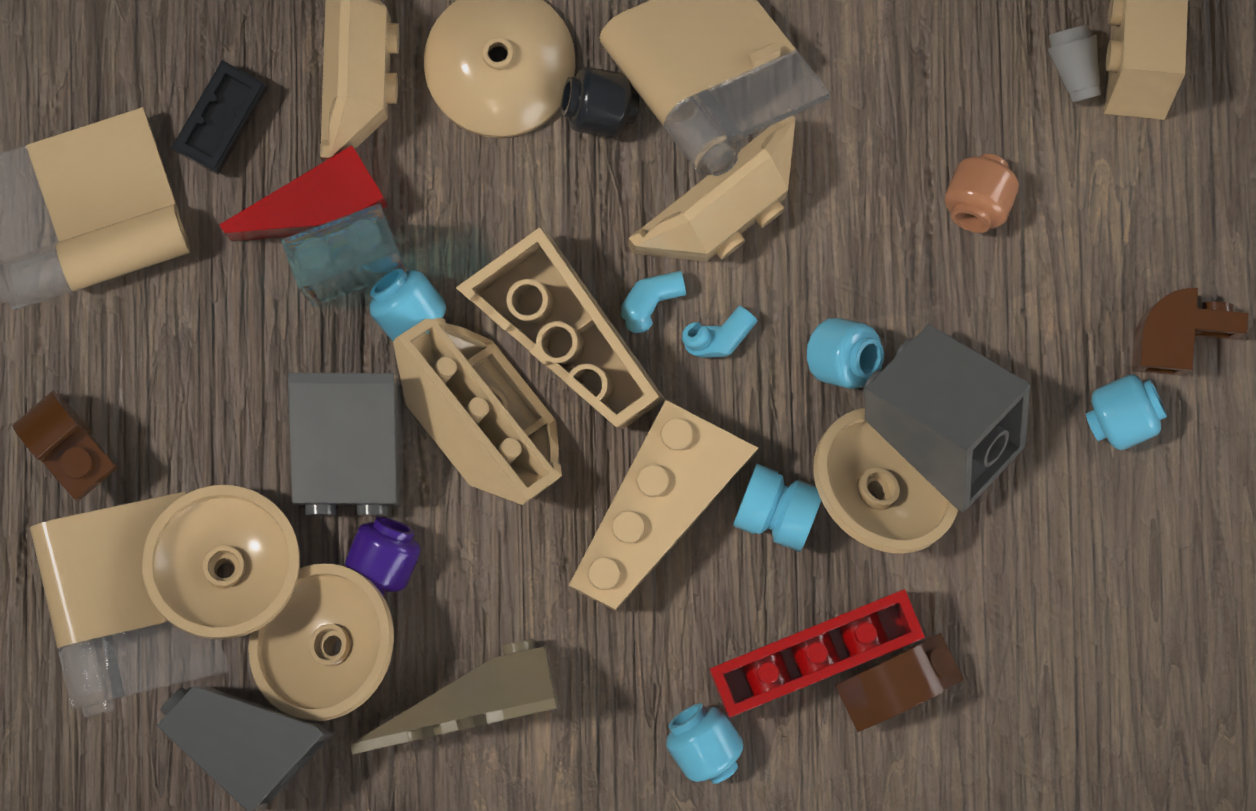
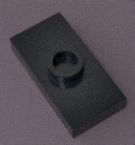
(220, 117)

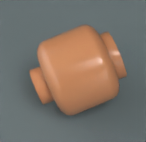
(981, 193)

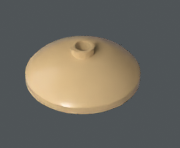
(505, 95)
(907, 507)
(213, 529)
(295, 650)

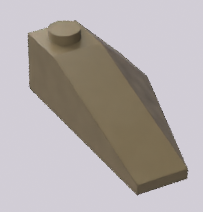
(493, 692)

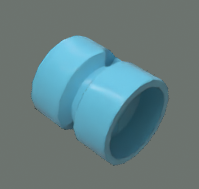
(778, 508)

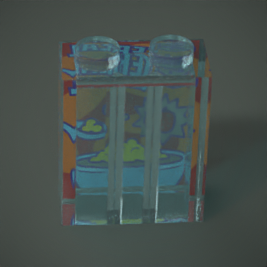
(343, 255)

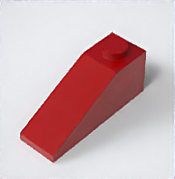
(312, 199)

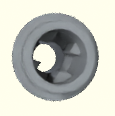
(1076, 61)

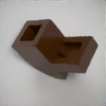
(1169, 329)
(64, 445)
(899, 683)

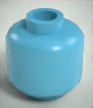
(403, 301)
(844, 353)
(1126, 412)
(704, 743)

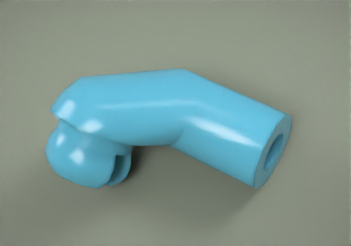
(645, 297)
(718, 340)

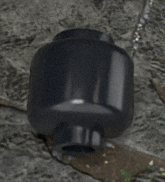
(599, 102)

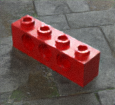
(816, 653)

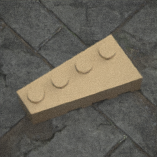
(1145, 56)
(556, 318)
(664, 492)

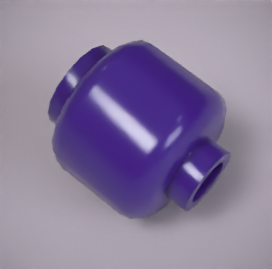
(384, 553)

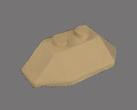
(356, 72)
(724, 206)
(478, 410)

